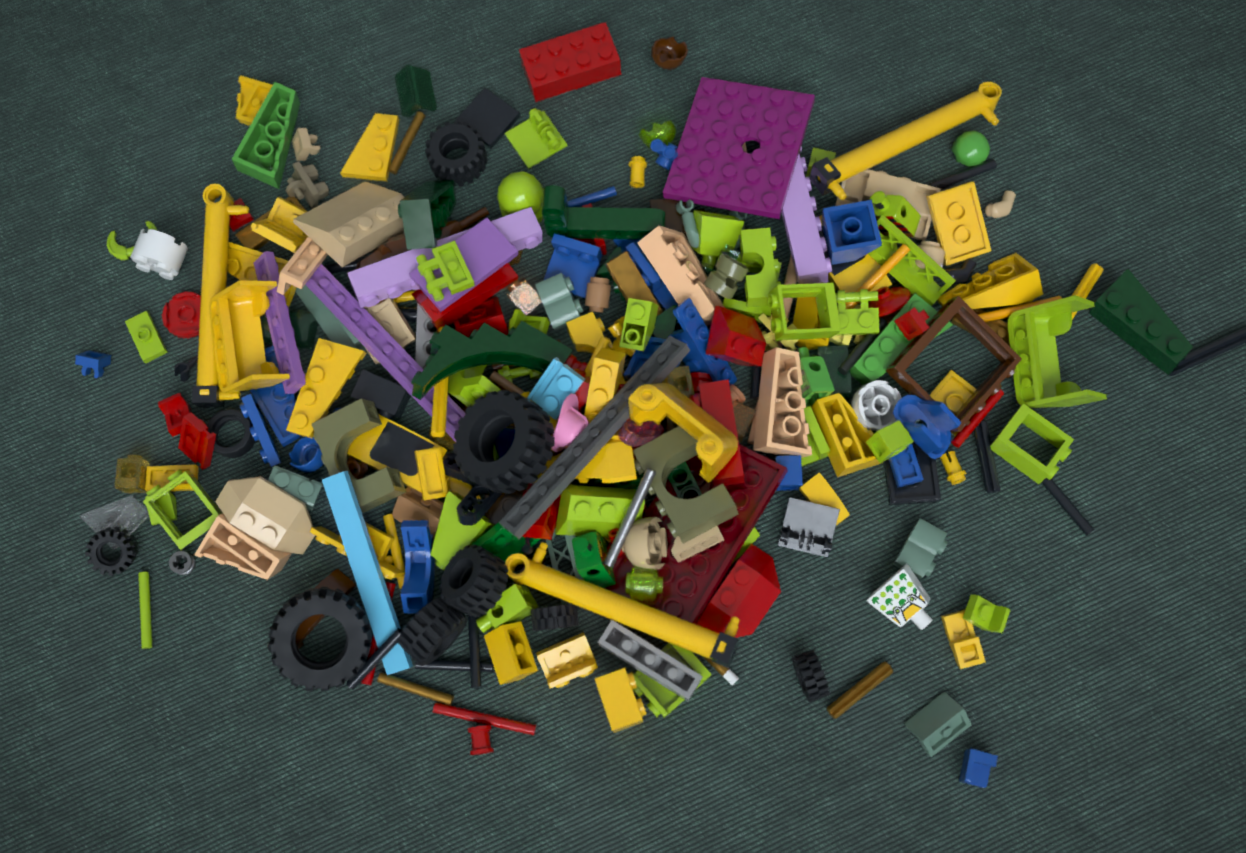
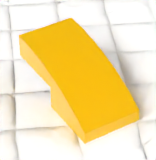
(819, 491)
(962, 640)

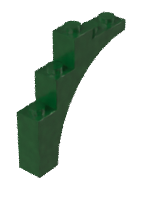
(487, 346)

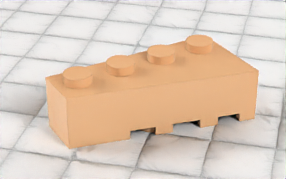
(680, 269)
(780, 409)

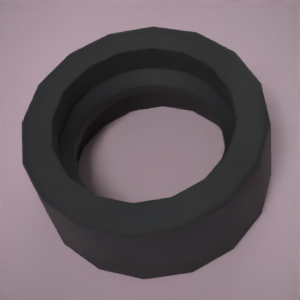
(222, 418)

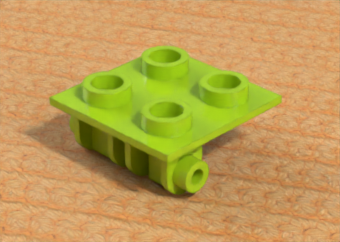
(536, 138)

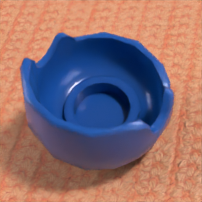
(306, 455)

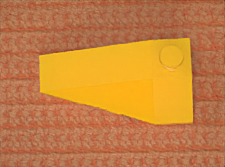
(1004, 284)
(611, 463)

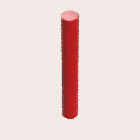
(976, 419)

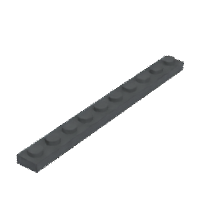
(590, 440)

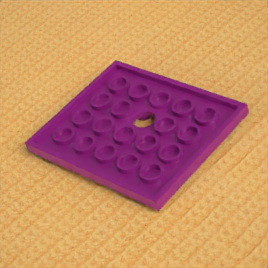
(711, 158)

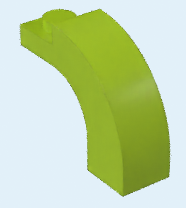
(470, 385)

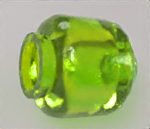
(643, 584)

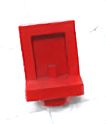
(174, 409)

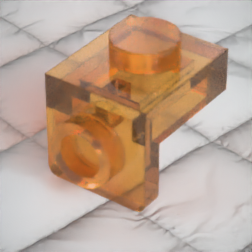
(523, 296)

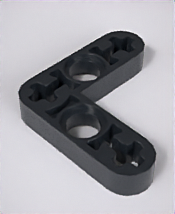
(470, 502)

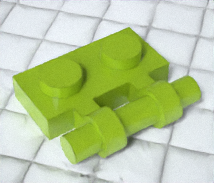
(452, 267)
(860, 320)

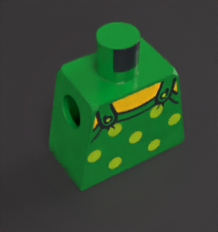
(590, 554)

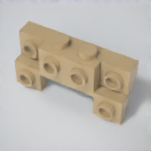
(868, 182)

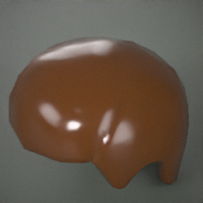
(669, 53)

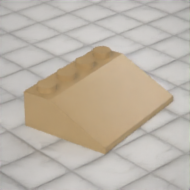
(354, 222)

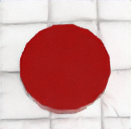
(182, 314)

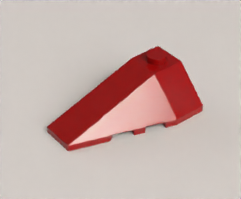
(467, 302)

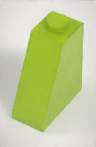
(452, 535)

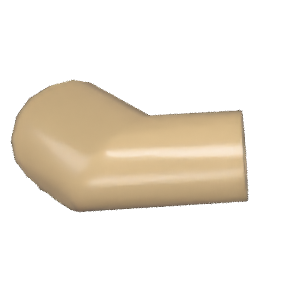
(1001, 208)

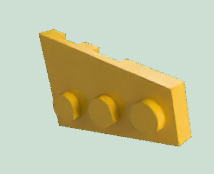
(374, 150)

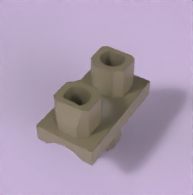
(303, 187)

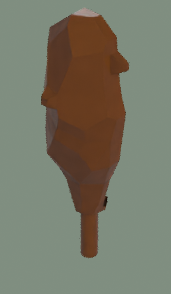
(397, 244)

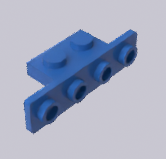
(647, 272)
(696, 336)

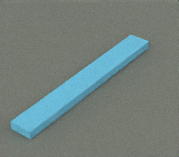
(365, 567)

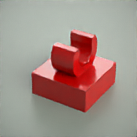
(912, 323)

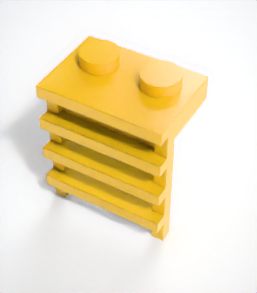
(280, 225)

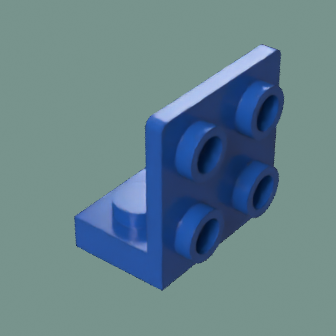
(574, 260)

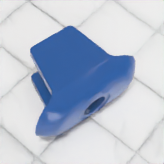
(938, 420)

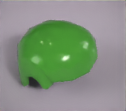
(971, 148)

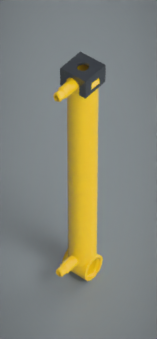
(829, 173)
(214, 280)
(712, 645)

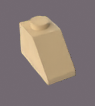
(697, 544)

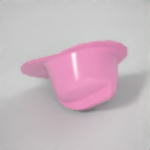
(569, 424)

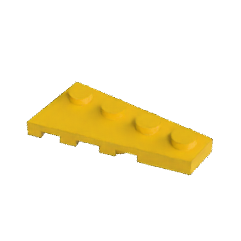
(242, 267)

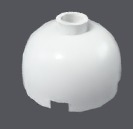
(875, 404)

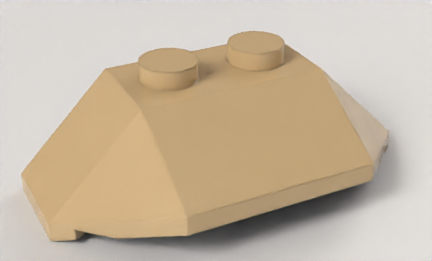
(267, 514)

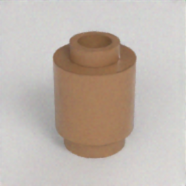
(598, 294)

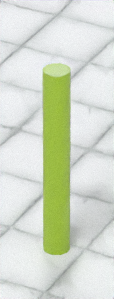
(145, 610)

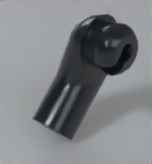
(962, 274)

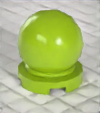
(520, 192)

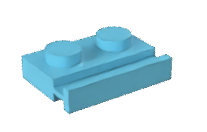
(554, 387)

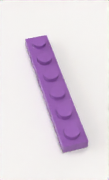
(280, 326)

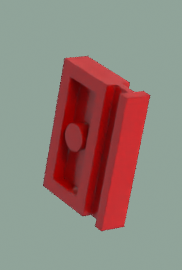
(196, 440)

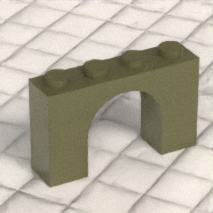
(334, 438)
(687, 516)

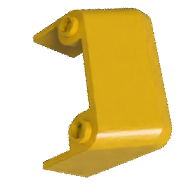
(239, 337)

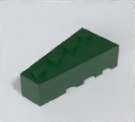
(426, 212)
(1141, 322)

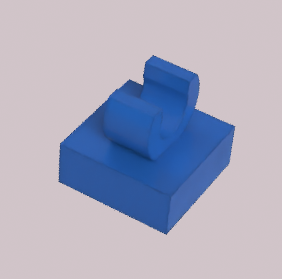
(93, 360)

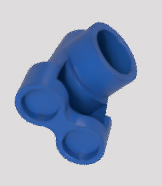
(666, 153)

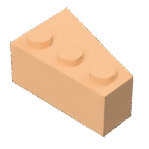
(236, 548)

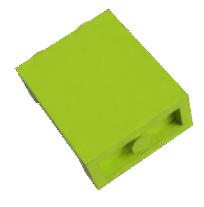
(662, 699)

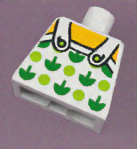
(902, 599)

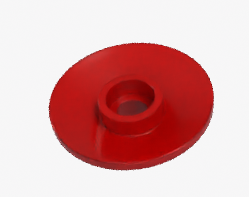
(890, 299)

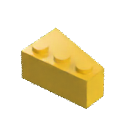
(843, 435)

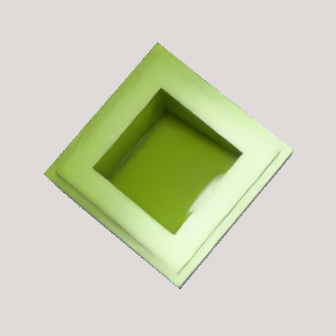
(168, 504)

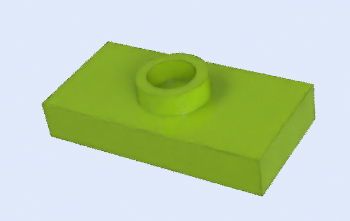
(146, 337)

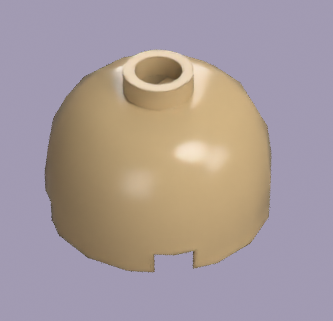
(646, 543)

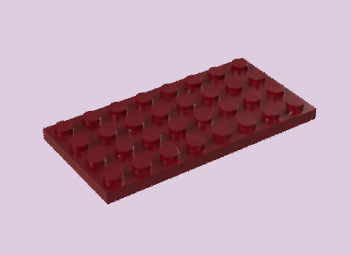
(694, 580)

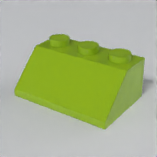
(593, 509)

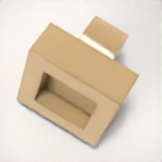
(302, 144)

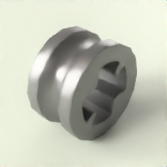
(176, 559)

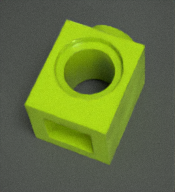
(889, 441)

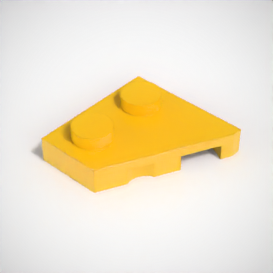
(250, 99)

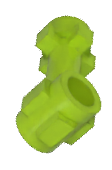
(517, 372)

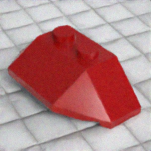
(744, 594)

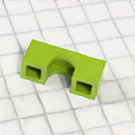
(758, 247)

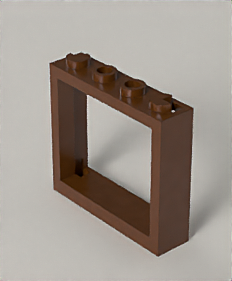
(1003, 352)

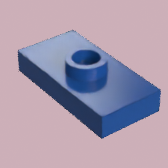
(906, 467)

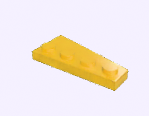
(325, 377)

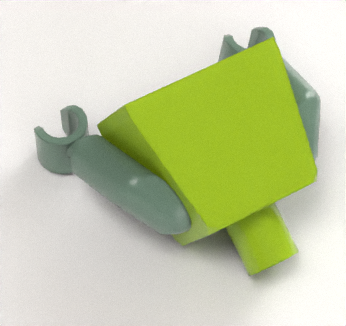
(711, 231)

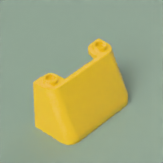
(715, 442)

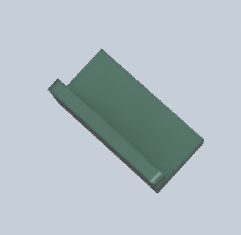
(938, 723)

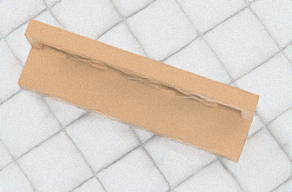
(301, 266)

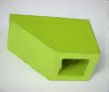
(638, 324)

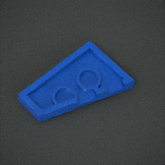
(269, 452)

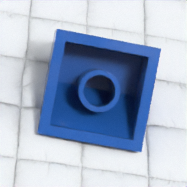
(850, 231)

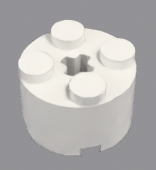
(158, 253)

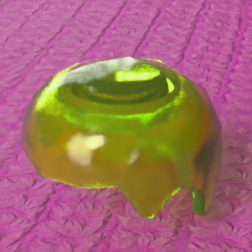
(664, 132)

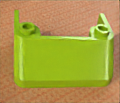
(1034, 340)

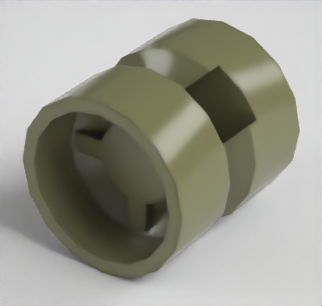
(727, 274)

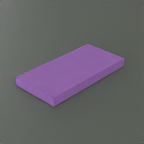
(484, 253)

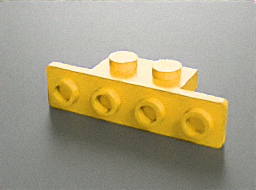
(380, 540)

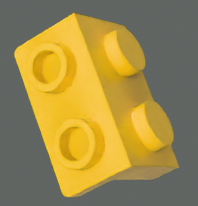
(567, 661)

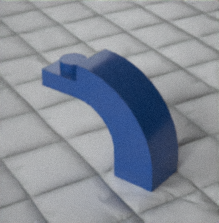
(419, 565)

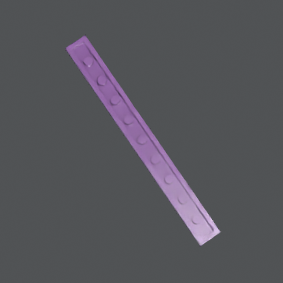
(377, 341)

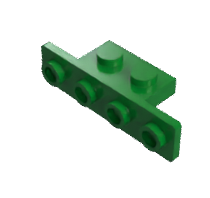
(502, 542)

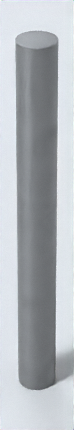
(629, 517)

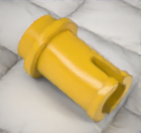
(637, 167)
(953, 468)

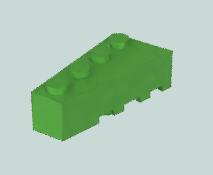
(268, 139)
(889, 344)

